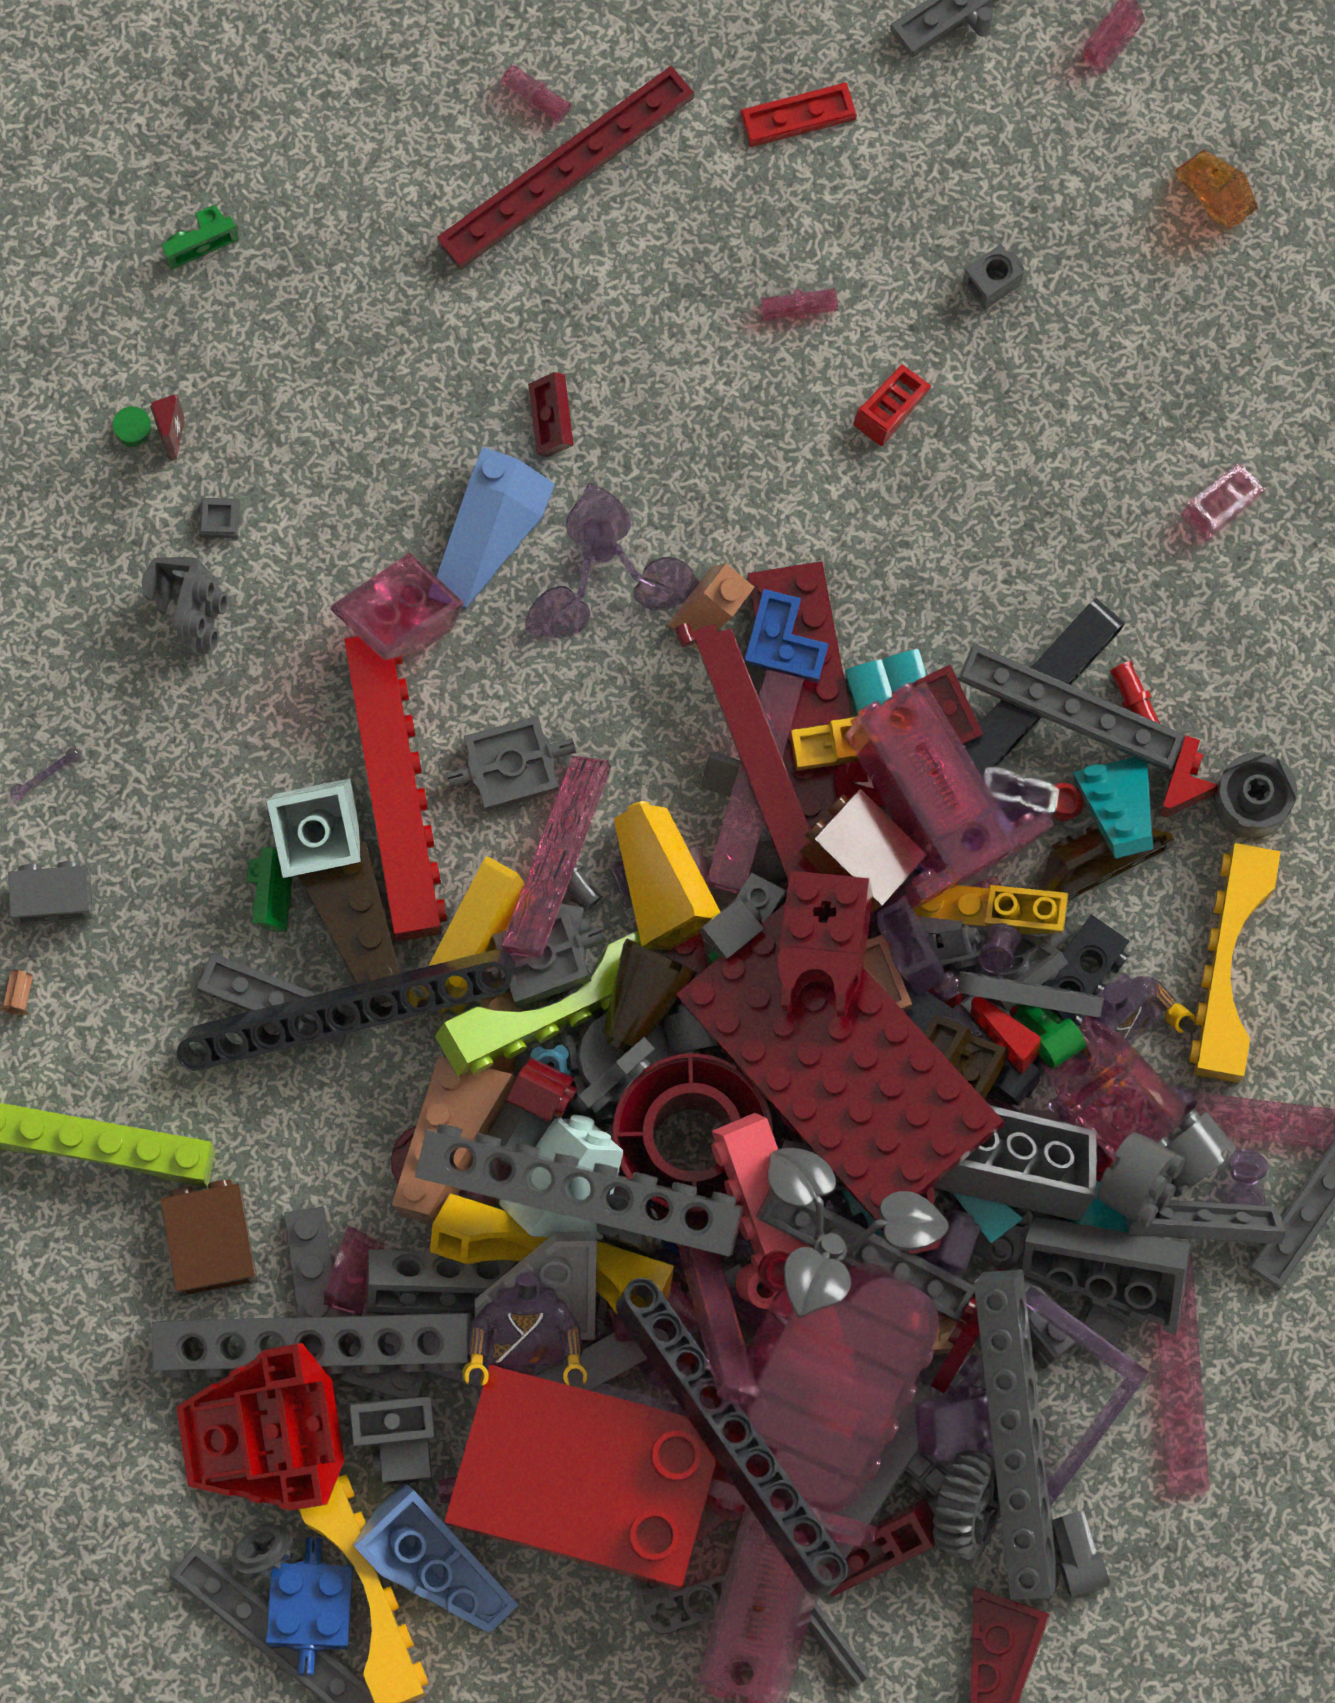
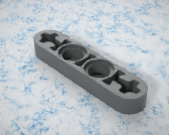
(1030, 994)

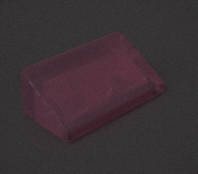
(1113, 34)
(348, 1278)

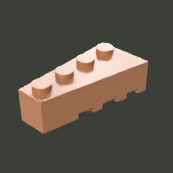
(456, 1101)

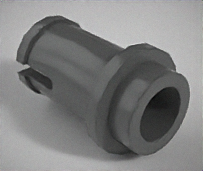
(583, 889)

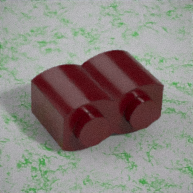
(542, 1090)

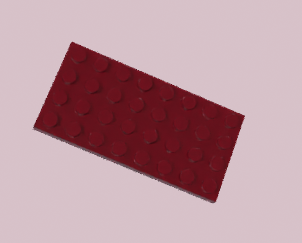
(853, 1087)

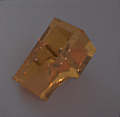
(1219, 188)

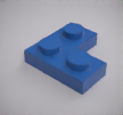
(774, 645)

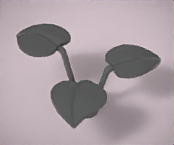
(817, 1275)

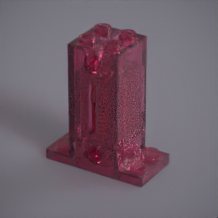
(935, 792)
(763, 1606)

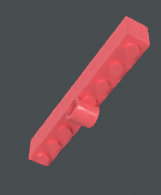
(745, 1154)

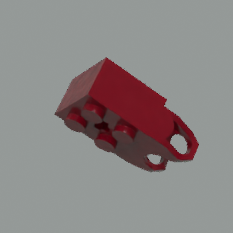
(828, 950)

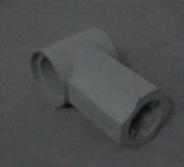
(1081, 1564)

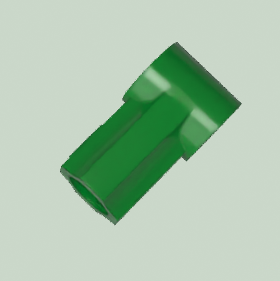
(1058, 1038)

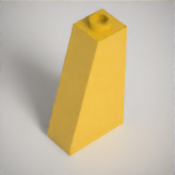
(662, 877)
(482, 913)

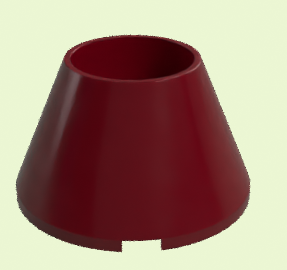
(675, 1086)

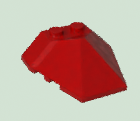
(265, 1432)

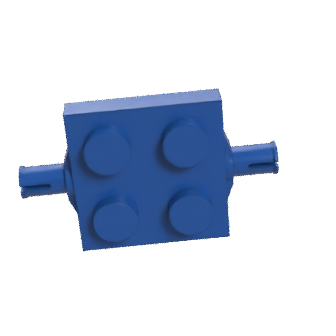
(310, 1606)

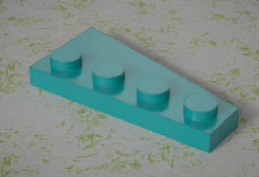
(1119, 803)

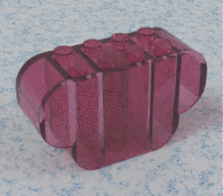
(839, 1381)

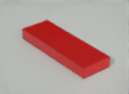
(798, 114)

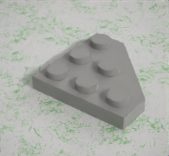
(565, 1265)

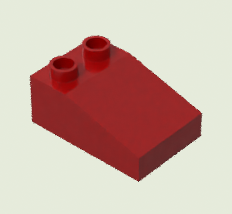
(583, 1477)

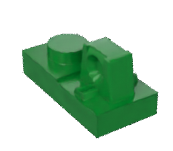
(213, 233)
(272, 891)

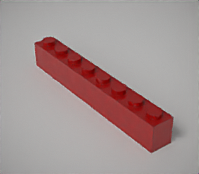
(394, 792)

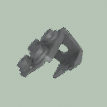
(197, 603)

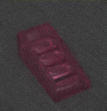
(1205, 517)

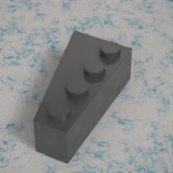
(1111, 1268)

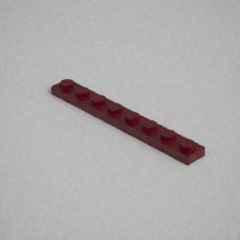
(565, 167)

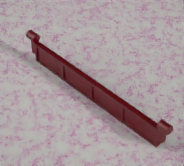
(753, 742)

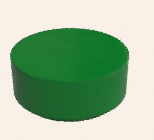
(132, 426)

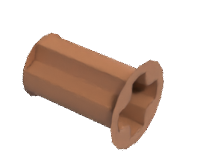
(17, 993)

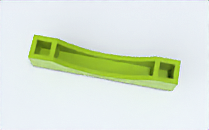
(486, 1034)
(106, 1143)

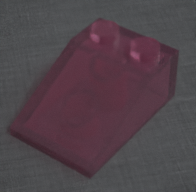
(400, 609)

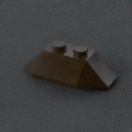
(1088, 861)

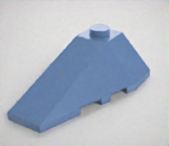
(494, 517)
(423, 1555)

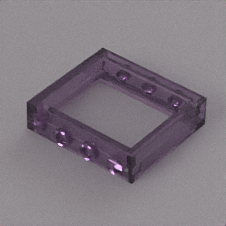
(1099, 1347)

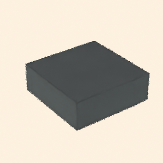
(219, 517)

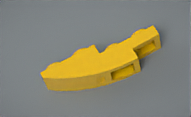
(822, 745)
(1022, 908)

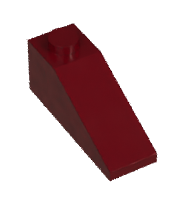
(895, 1541)

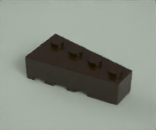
(354, 918)

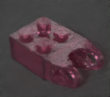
(1115, 1090)

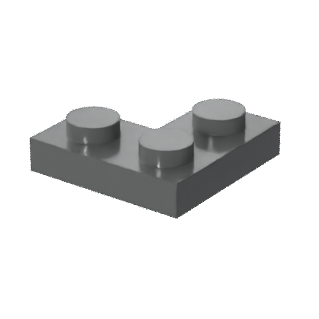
(622, 1071)

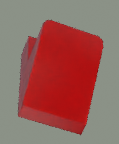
(1183, 788)

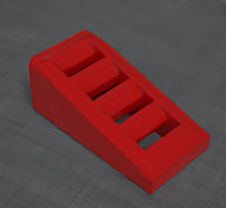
(876, 422)
(1005, 1031)

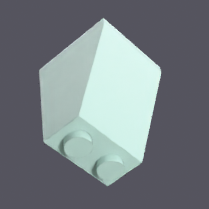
(315, 827)
(575, 1138)

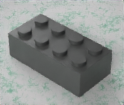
(1031, 1167)

